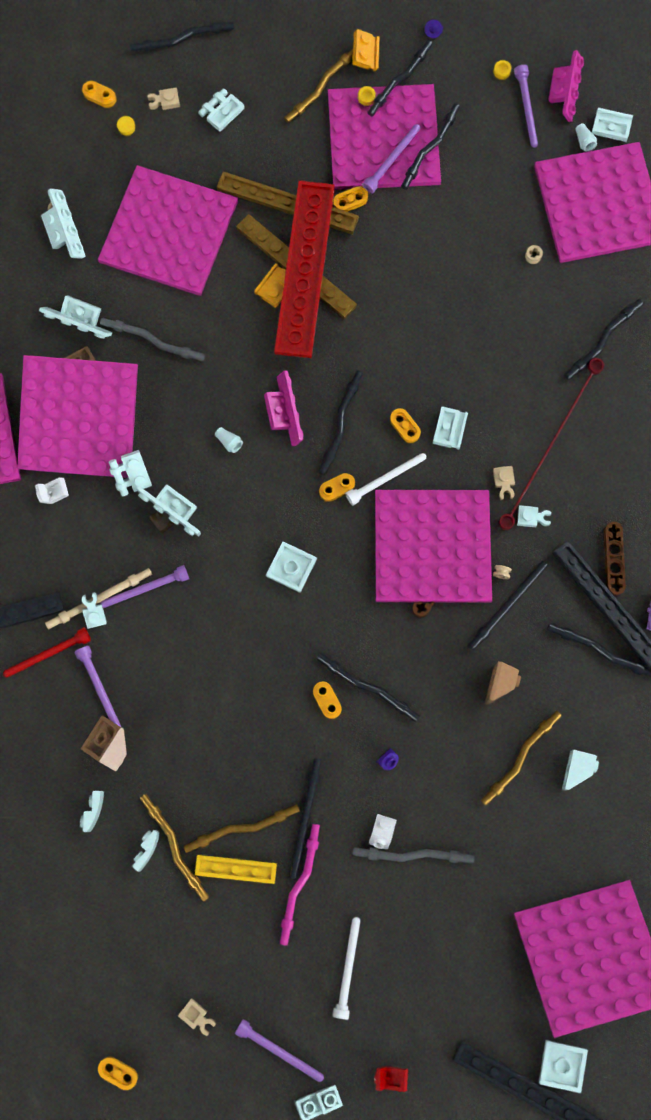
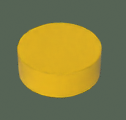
(502, 69)
(366, 95)
(126, 125)

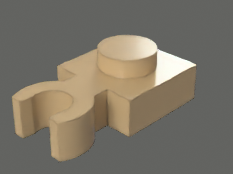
(167, 99)
(504, 479)
(194, 1014)

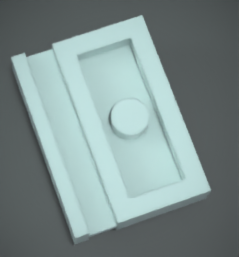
(612, 124)
(450, 428)

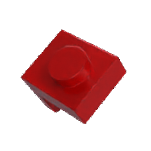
(391, 1078)

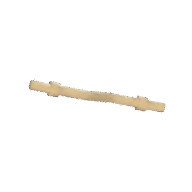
(132, 580)

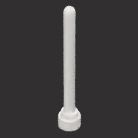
(355, 495)
(341, 1010)

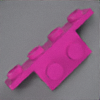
(565, 85)
(282, 409)

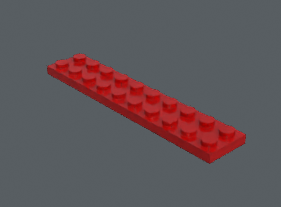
(304, 269)

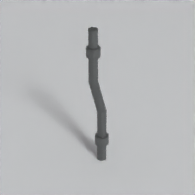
(184, 352)
(452, 856)

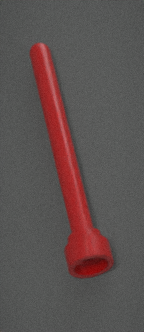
(81, 636)

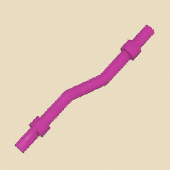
(287, 922)

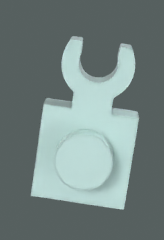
(529, 516)
(94, 613)

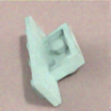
(61, 225)
(79, 314)
(174, 505)

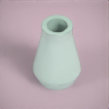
(586, 138)
(229, 440)

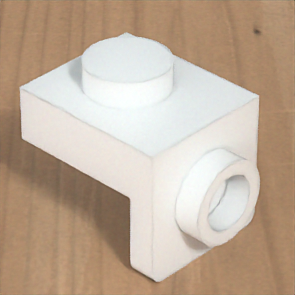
(52, 491)
(382, 832)

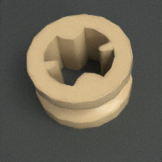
(534, 248)
(502, 572)

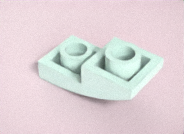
(90, 818)
(150, 841)
(318, 1103)

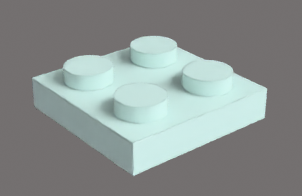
(291, 567)
(563, 1066)

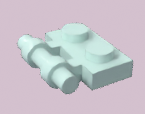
(224, 113)
(135, 470)

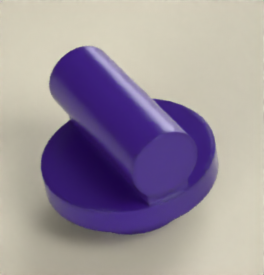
(433, 28)
(388, 760)

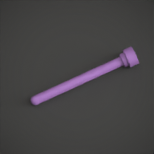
(521, 73)
(371, 183)
(179, 575)
(84, 655)
(245, 1030)

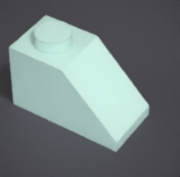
(579, 768)

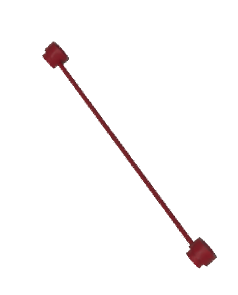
(507, 520)

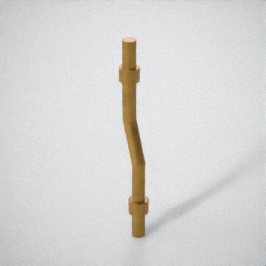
(300, 108)
(544, 727)
(155, 813)
(204, 840)

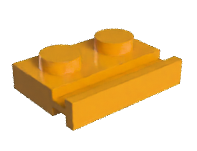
(365, 50)
(272, 286)

